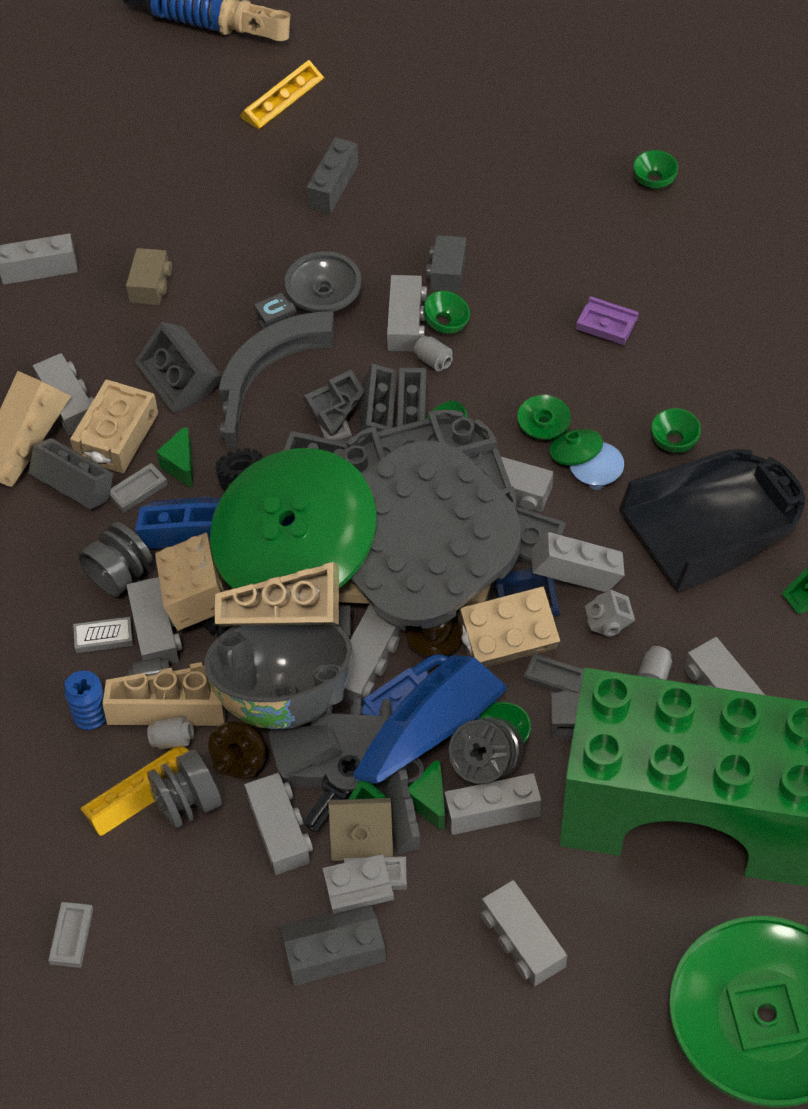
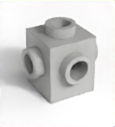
(609, 613)

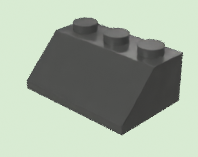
(177, 367)
(332, 944)

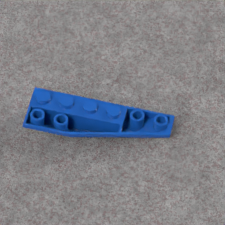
(177, 520)
(430, 714)

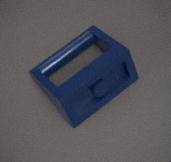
(526, 580)

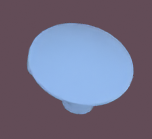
(601, 469)

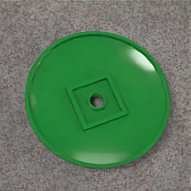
(331, 521)
(716, 1003)

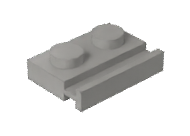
(358, 884)

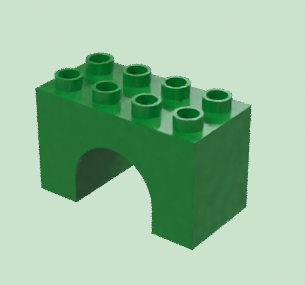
(689, 756)

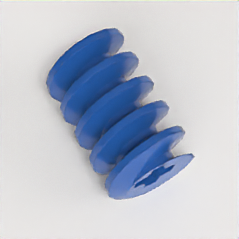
(85, 700)

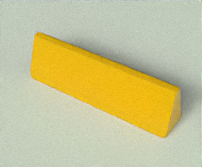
(282, 95)
(127, 796)

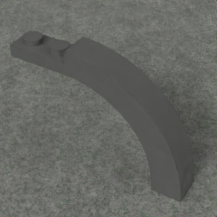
(260, 351)

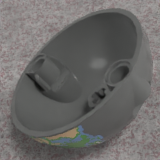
(288, 674)

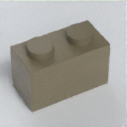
(148, 276)

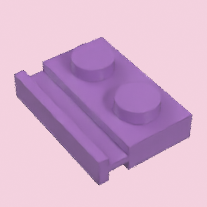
(607, 320)

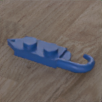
(400, 686)

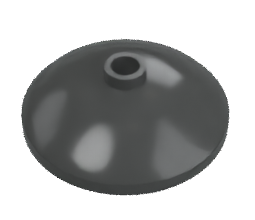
(323, 282)

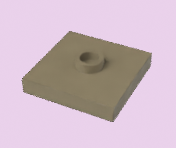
(360, 828)

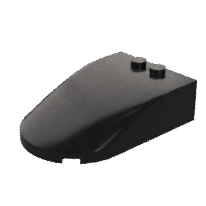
(712, 513)

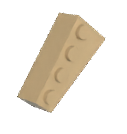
(25, 421)
(294, 599)
(160, 696)

